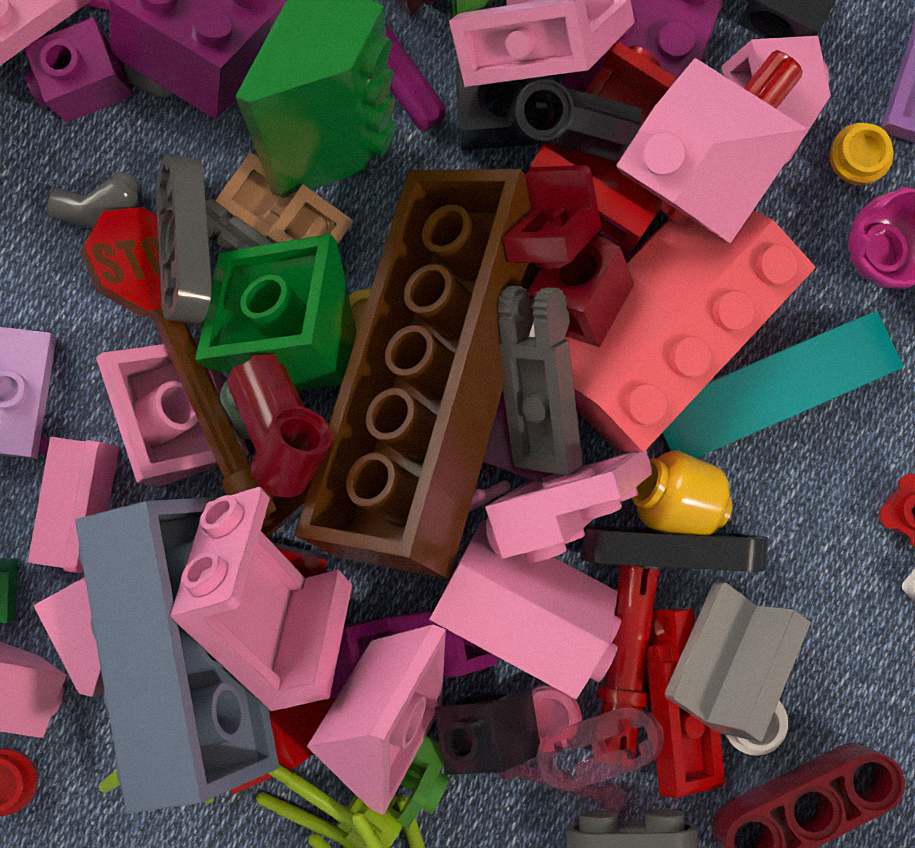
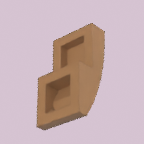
(275, 217)

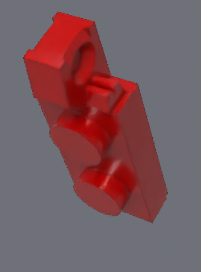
(691, 750)

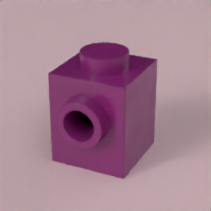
(76, 71)

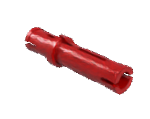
(627, 672)

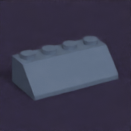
(173, 709)

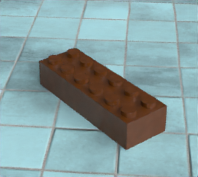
(421, 377)

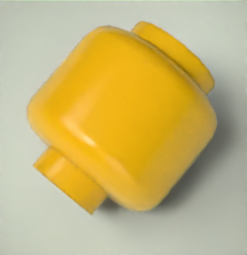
(684, 496)

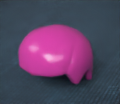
(884, 240)

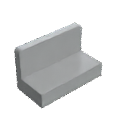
(736, 663)

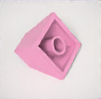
(710, 149)

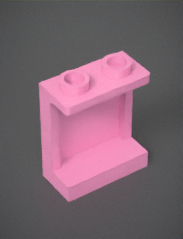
(536, 38)
(257, 609)

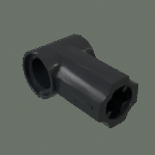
(578, 121)

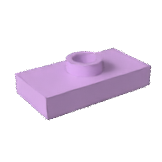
(24, 388)

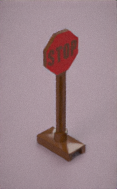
(126, 269)

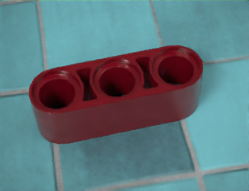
(838, 807)

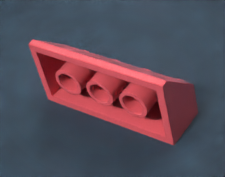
(681, 324)

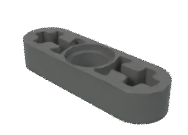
(183, 239)

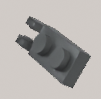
(538, 381)

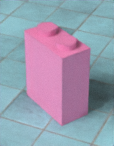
(532, 614)

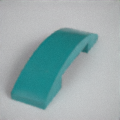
(784, 386)

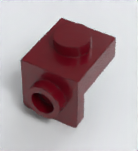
(560, 218)

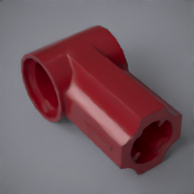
(285, 434)

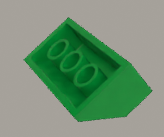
(320, 93)

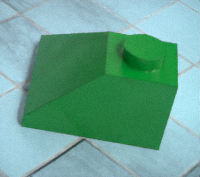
(281, 303)

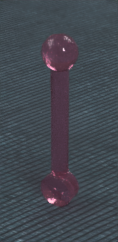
(610, 795)

